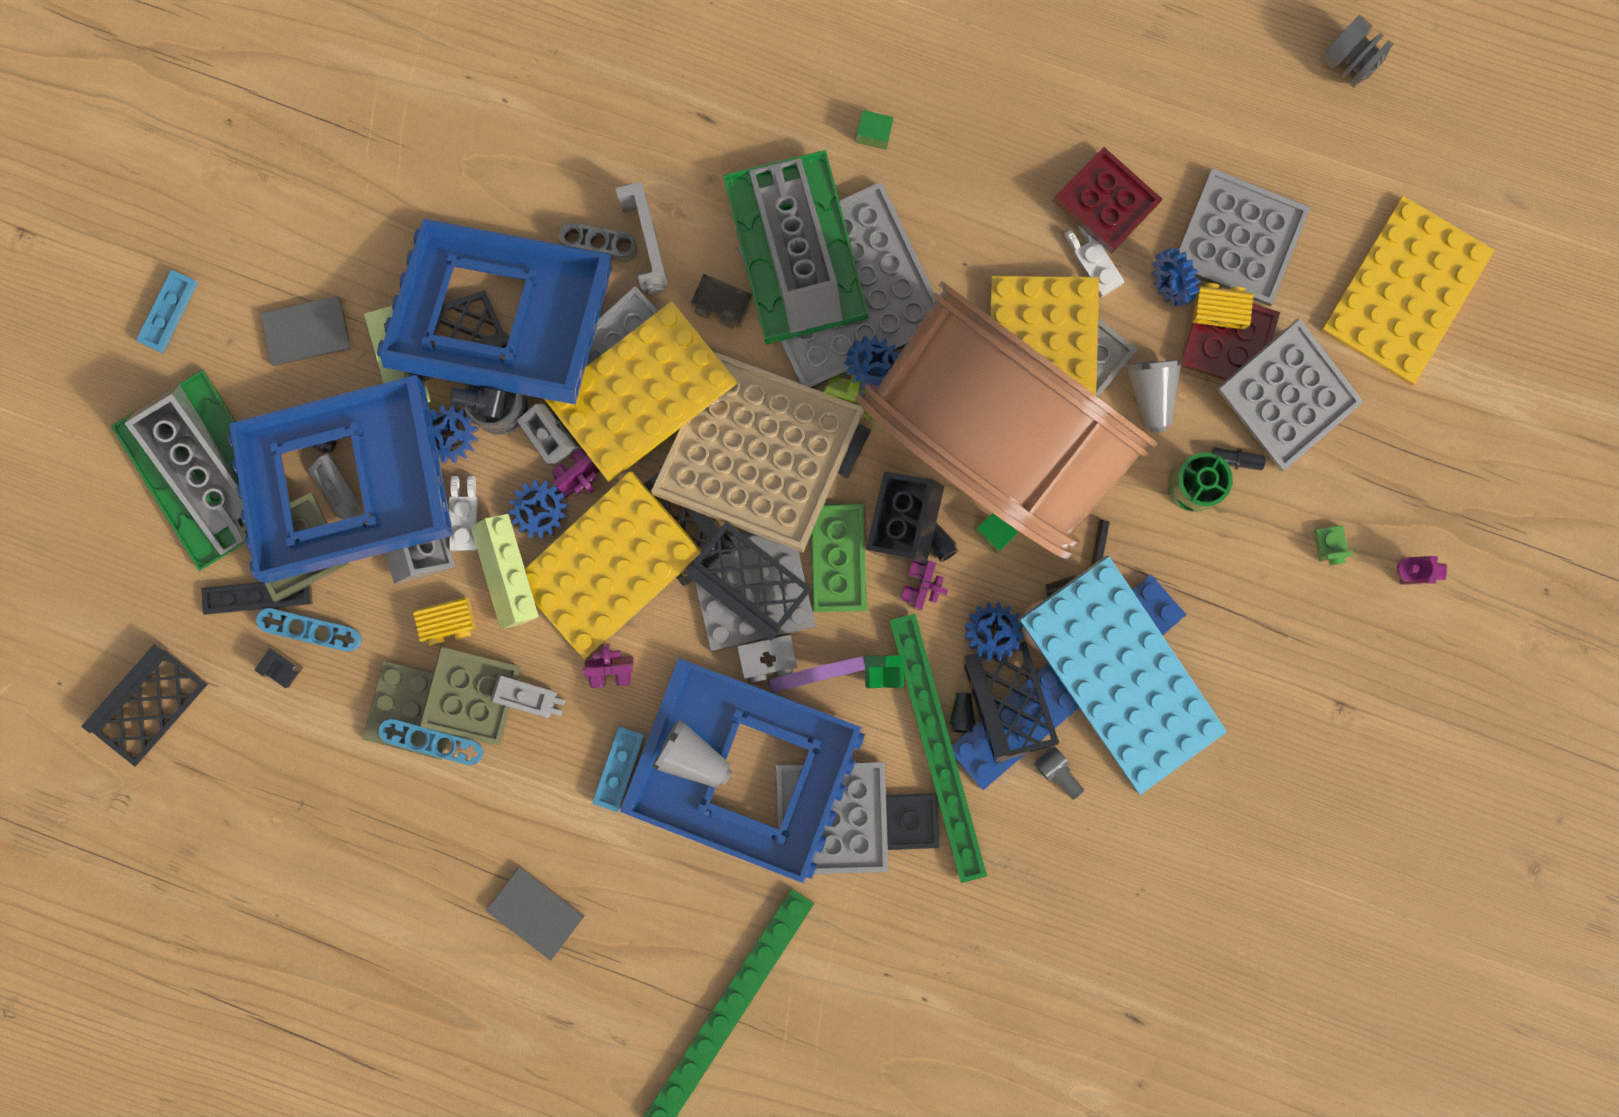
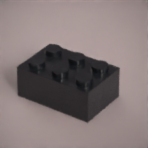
(905, 517)

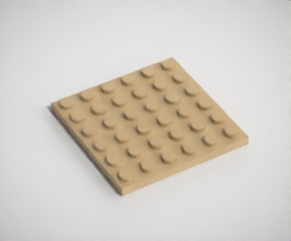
(761, 455)

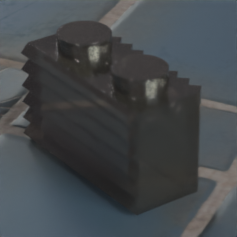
(721, 301)

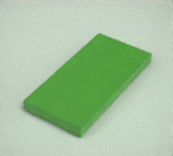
(839, 559)

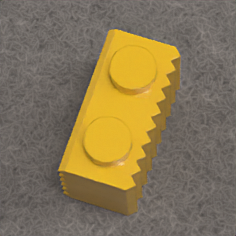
(1223, 307)
(445, 620)

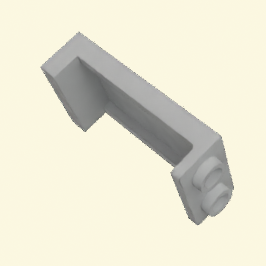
(632, 198)

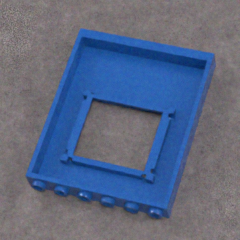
(550, 326)
(394, 467)
(714, 710)

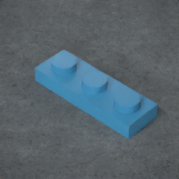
(167, 311)
(618, 769)

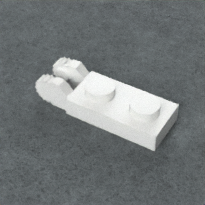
(1095, 262)
(463, 515)

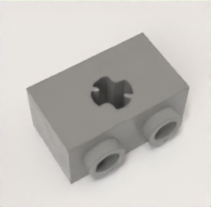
(548, 433)
(751, 655)

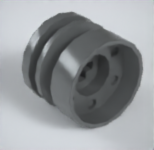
(1357, 51)
(514, 408)

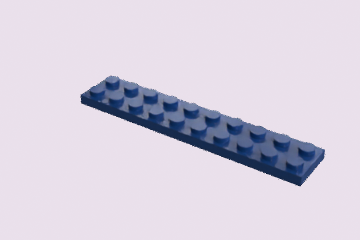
(973, 748)

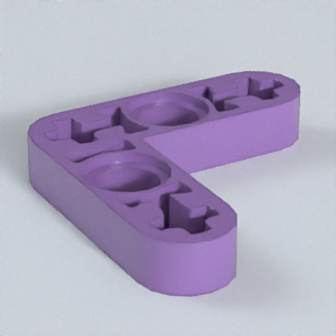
(817, 674)

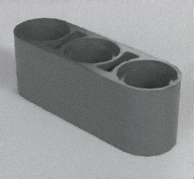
(589, 233)

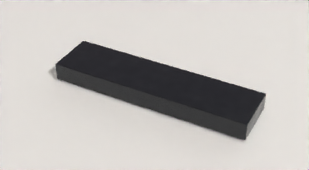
(248, 598)

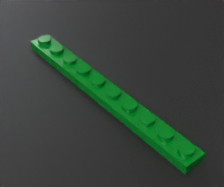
(938, 749)
(731, 1006)

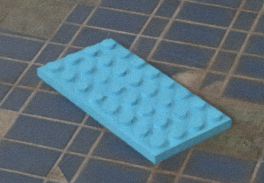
(1122, 674)

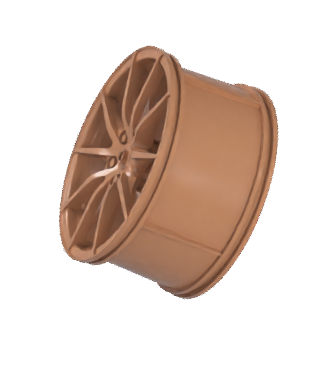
(1003, 422)

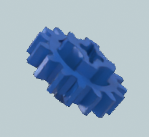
(1175, 277)
(870, 360)
(450, 423)
(534, 525)
(1005, 633)

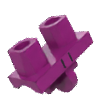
(578, 476)
(1421, 570)
(917, 596)
(607, 663)

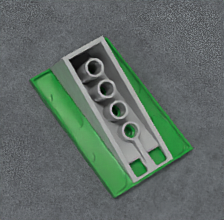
(795, 247)
(187, 465)

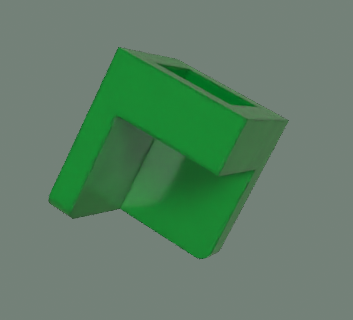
(874, 129)
(996, 532)
(884, 671)

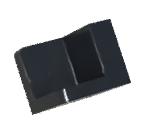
(278, 667)

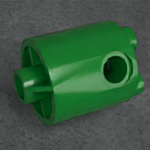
(1200, 482)

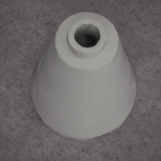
(1155, 391)
(691, 758)

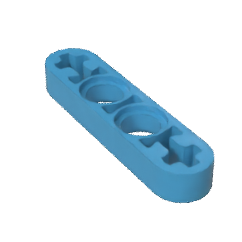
(309, 629)
(432, 739)

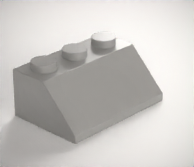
(420, 560)

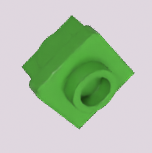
(1332, 545)

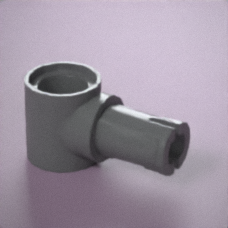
(1055, 767)

